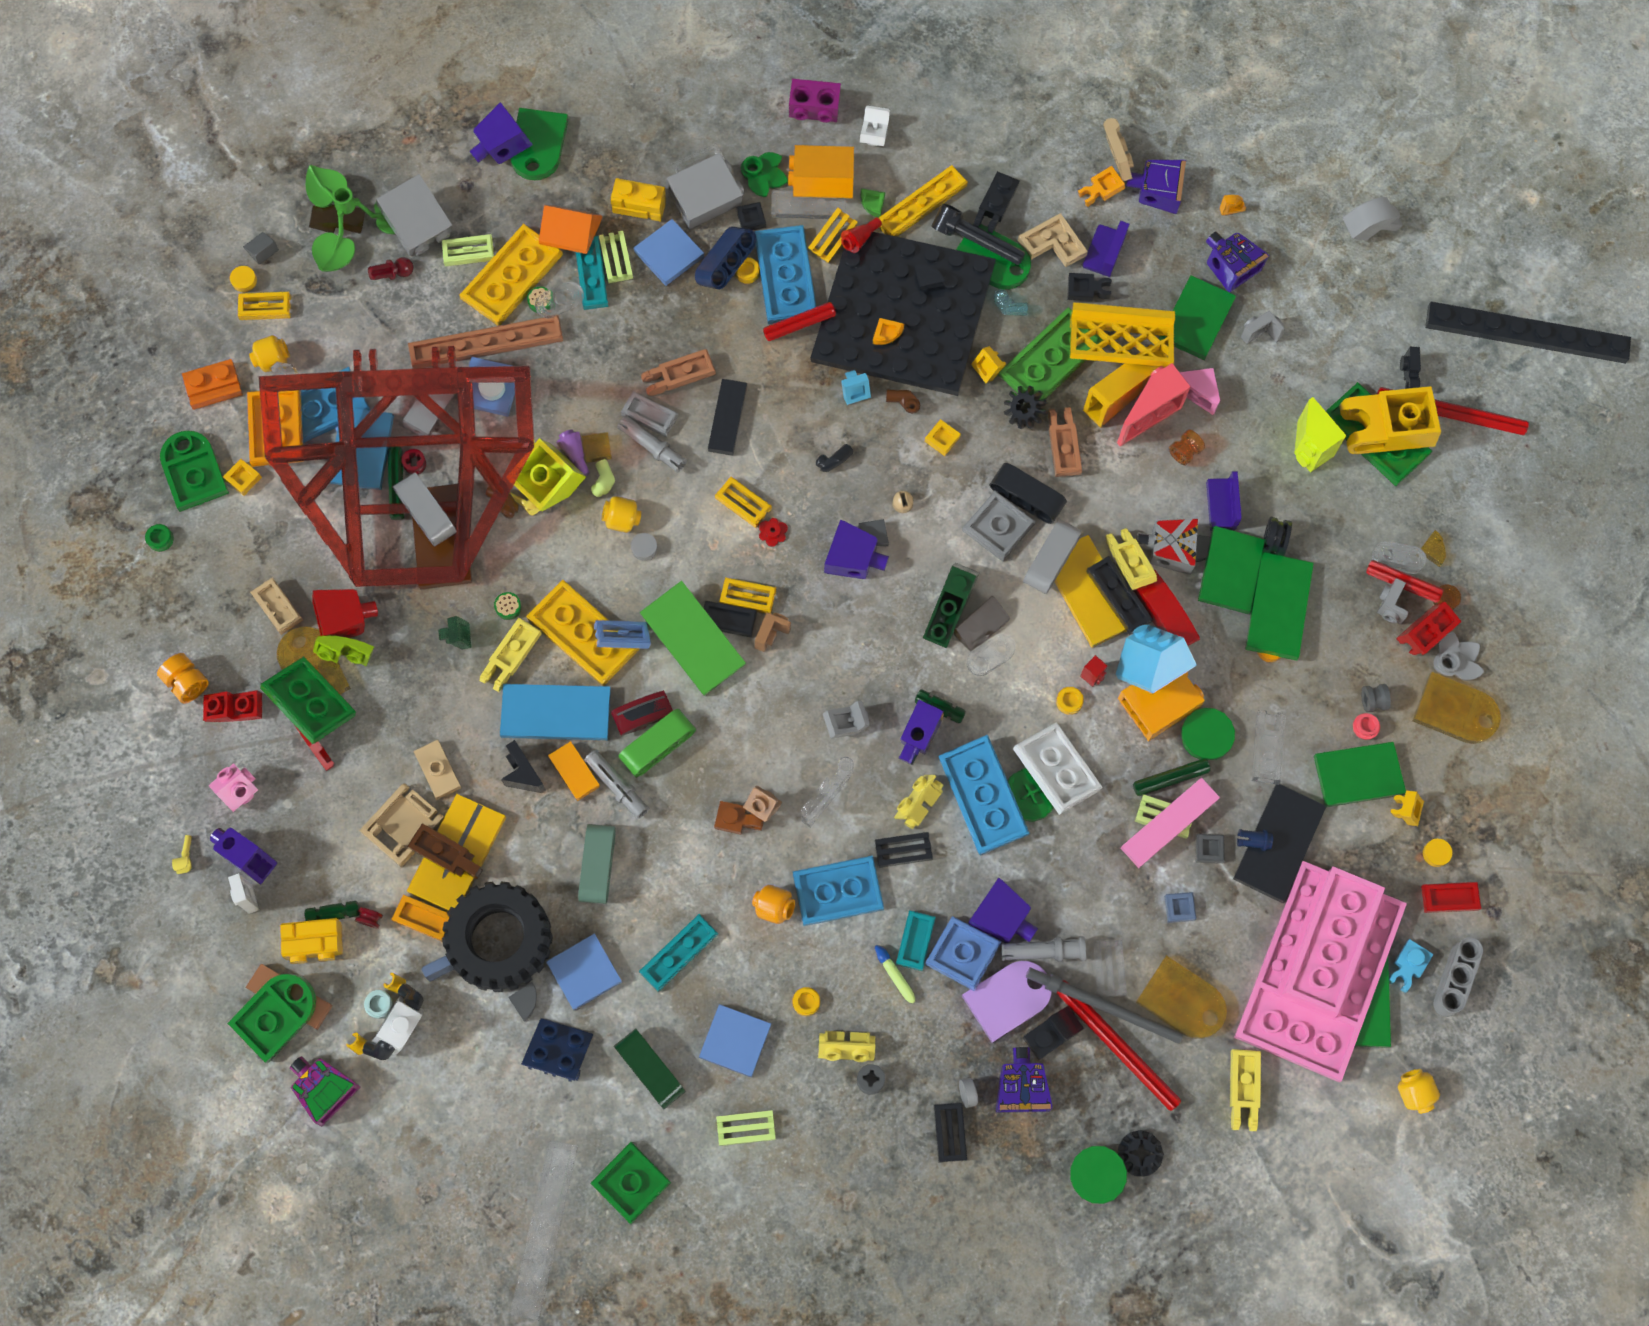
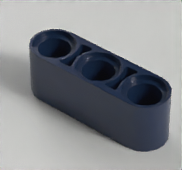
(725, 257)

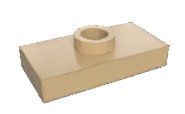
(276, 606)
(437, 769)

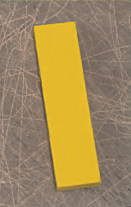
(922, 202)

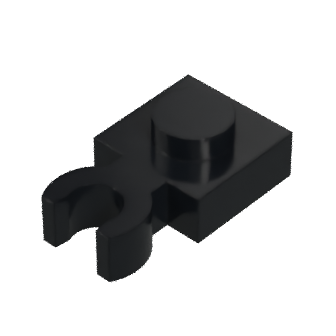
(1083, 287)
(1411, 365)

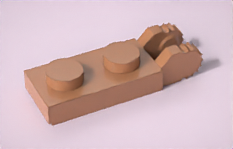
(679, 372)
(1064, 444)

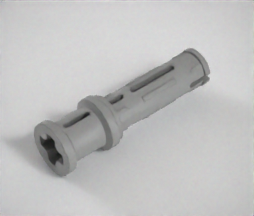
(1056, 949)

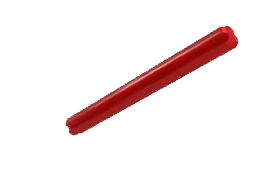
(1478, 417)
(1123, 1051)

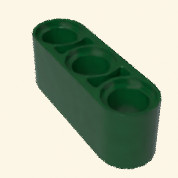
(649, 1068)

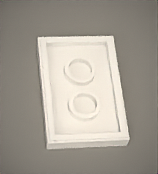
(1057, 768)

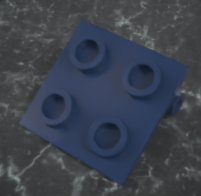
(557, 1050)

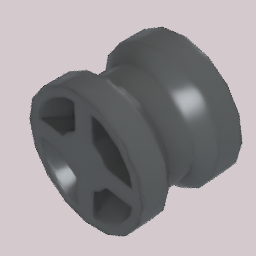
(1376, 698)
(870, 1084)

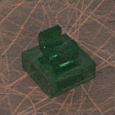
(457, 633)

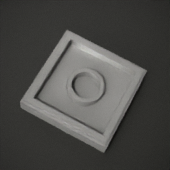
(998, 526)

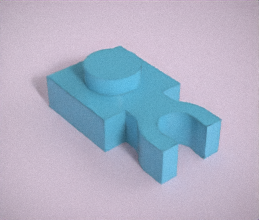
(1411, 962)

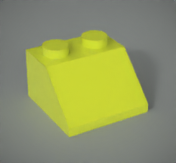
(1316, 436)
(548, 476)

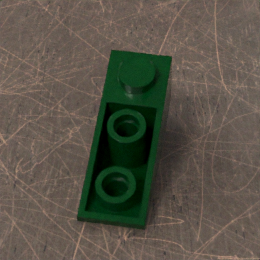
(951, 604)

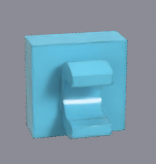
(855, 387)

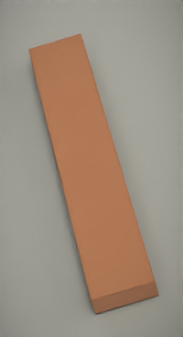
(488, 341)

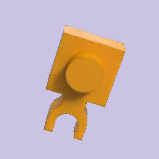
(1103, 184)

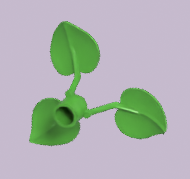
(323, 189)

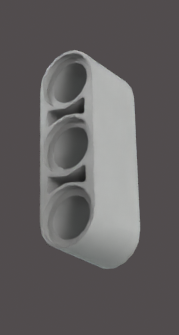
(424, 509)
(1052, 556)
(1449, 986)

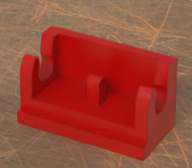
(1429, 628)

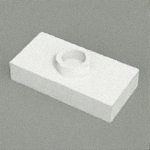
(243, 893)

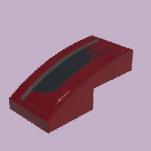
(641, 712)

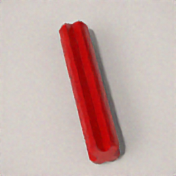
(799, 321)
(1412, 584)

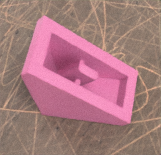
(1203, 389)

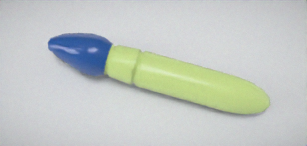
(884, 958)

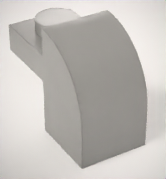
(1371, 218)

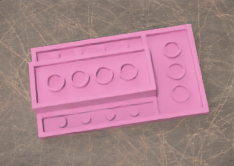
(1321, 970)

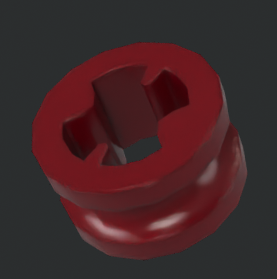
(406, 461)
(368, 918)

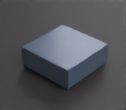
(1180, 907)
(437, 968)

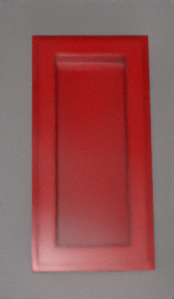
(1451, 897)

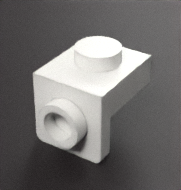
(875, 126)

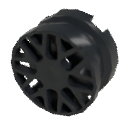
(1277, 536)

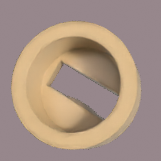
(897, 502)

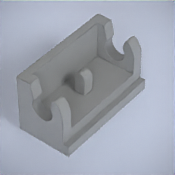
(420, 419)

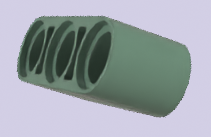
(597, 863)

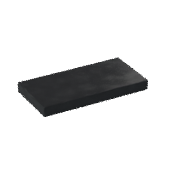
(1293, 823)

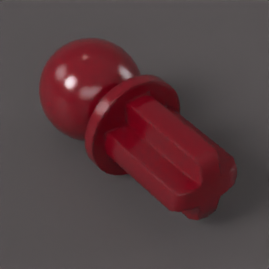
(402, 267)

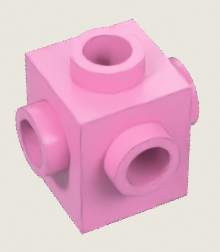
(234, 786)

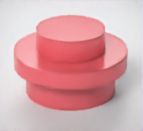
(1366, 726)

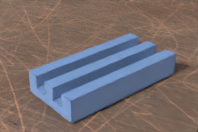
(623, 637)

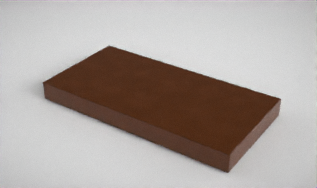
(441, 554)

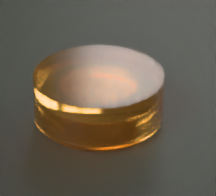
(1450, 595)

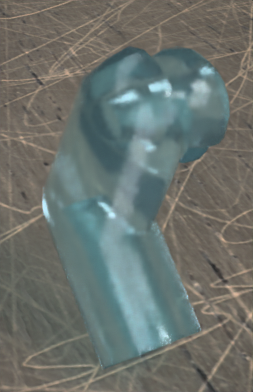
(1007, 305)

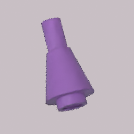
(571, 445)

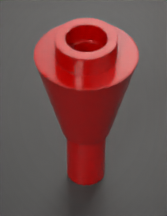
(855, 237)

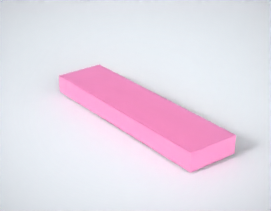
(1170, 822)

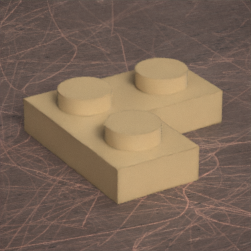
(1054, 235)

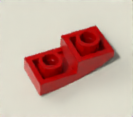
(232, 707)

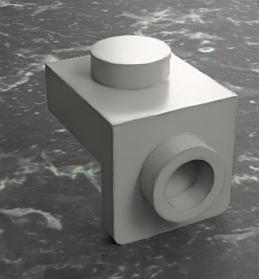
(1265, 323)
(1388, 609)
(846, 720)

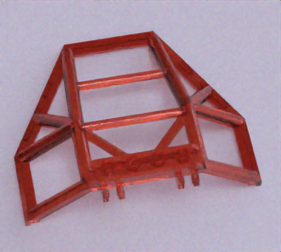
(343, 455)

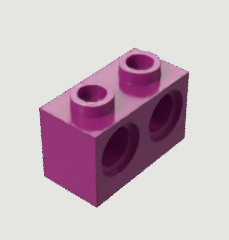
(815, 94)

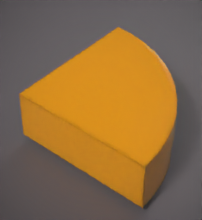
(1232, 204)
(887, 331)

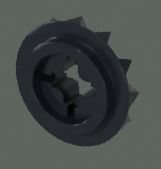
(1150, 1143)

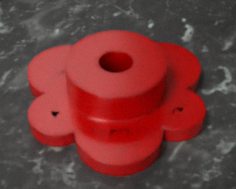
(772, 538)

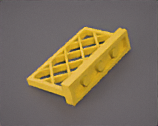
(1122, 321)

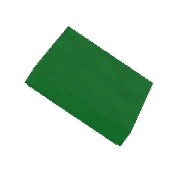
(630, 1182)

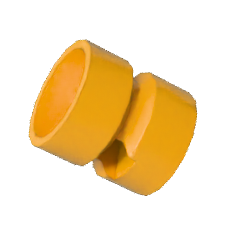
(183, 677)

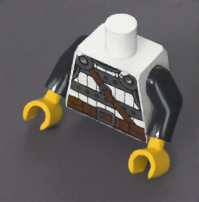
(396, 1026)

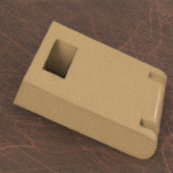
(400, 820)

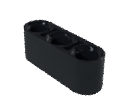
(1028, 493)

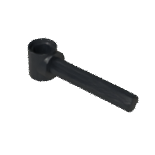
(950, 221)

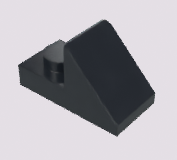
(523, 777)
(1053, 1032)

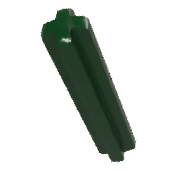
(395, 475)
(1171, 777)

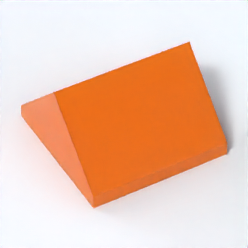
(568, 228)

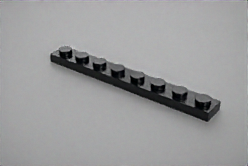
(1528, 332)

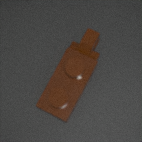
(444, 852)

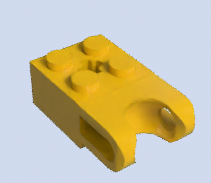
(1392, 420)

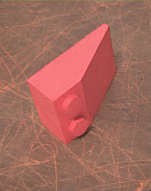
(1159, 399)

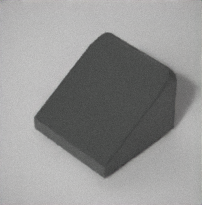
(261, 248)

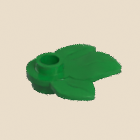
(766, 175)

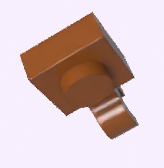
(733, 818)

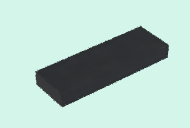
(727, 417)
(1119, 594)

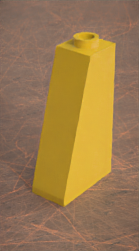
(1118, 390)

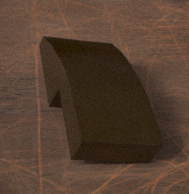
(327, 219)

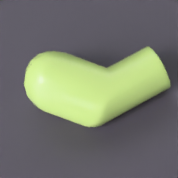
(605, 481)

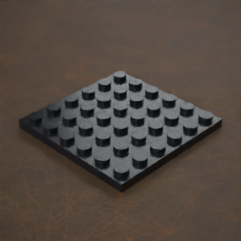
(936, 321)

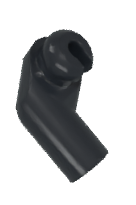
(839, 457)

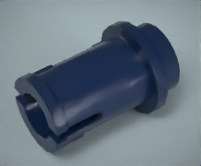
(1256, 839)

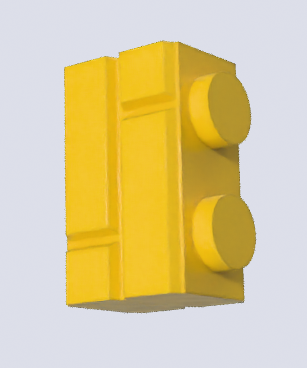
(638, 199)
(311, 940)

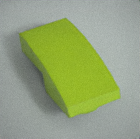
(333, 647)

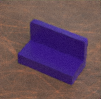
(1105, 248)
(1224, 502)

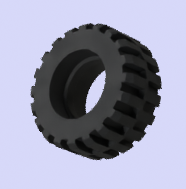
(471, 911)

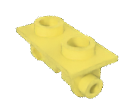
(911, 807)
(859, 1048)

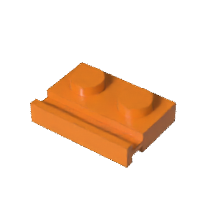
(212, 384)

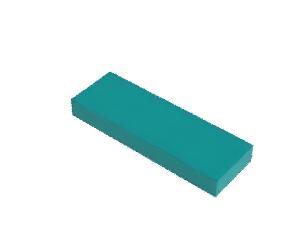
(592, 277)
(678, 952)

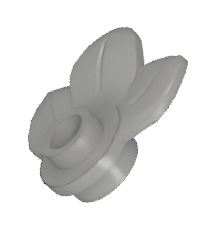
(1460, 657)

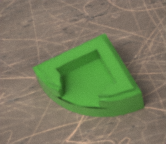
(872, 201)

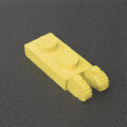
(1131, 560)
(511, 652)
(1245, 1086)

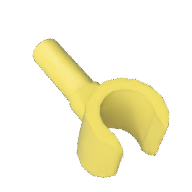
(527, 505)
(183, 864)

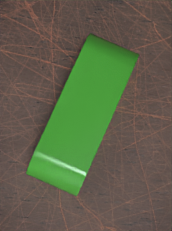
(657, 743)

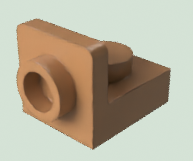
(767, 633)
(762, 803)

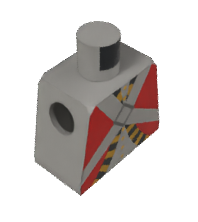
(1172, 544)

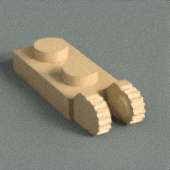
(1118, 148)

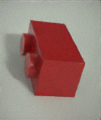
(1094, 671)

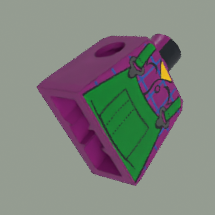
(321, 1088)

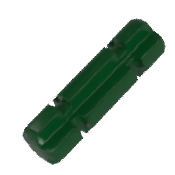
(956, 714)
(333, 911)

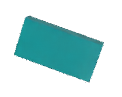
(915, 940)

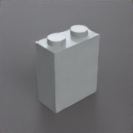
(705, 190)
(414, 215)

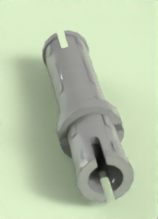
(660, 449)
(637, 807)

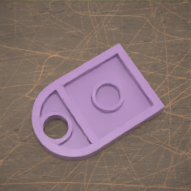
(1006, 1000)

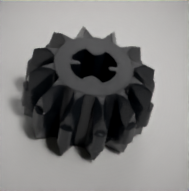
(1018, 400)

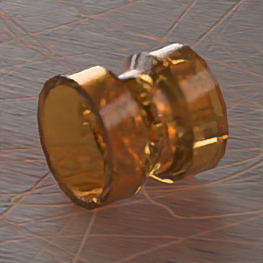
(1185, 448)

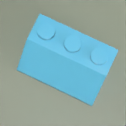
(1153, 658)

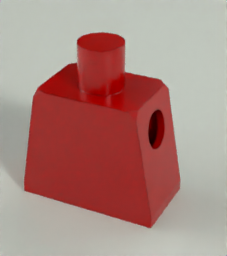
(341, 612)

